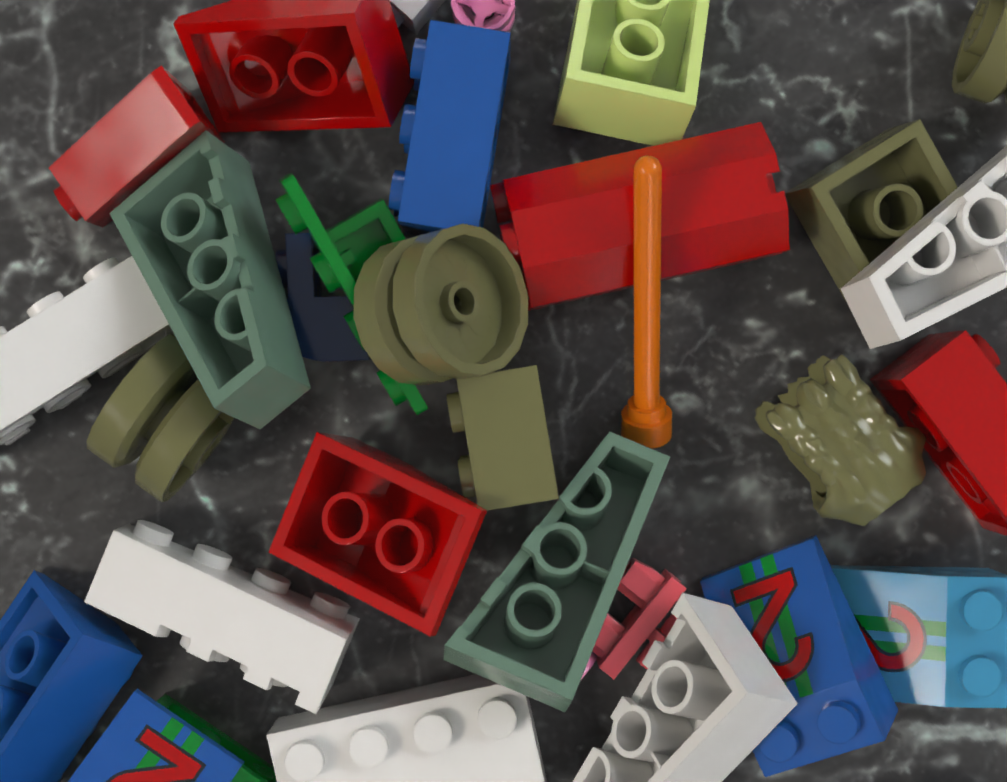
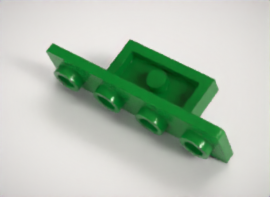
(341, 258)

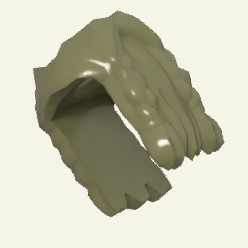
(844, 442)

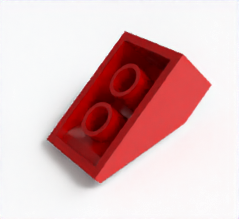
(297, 63)
(960, 405)
(378, 530)

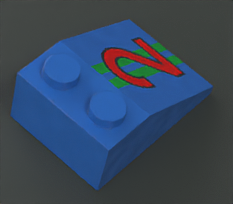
(817, 649)
(155, 746)

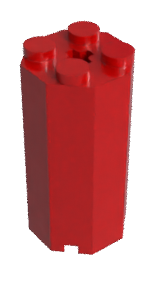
(577, 220)

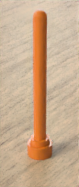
(646, 415)

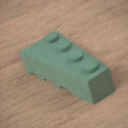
(217, 279)
(554, 595)

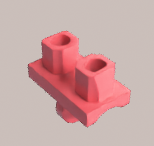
(653, 598)

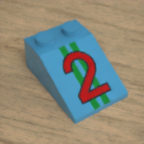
(933, 631)

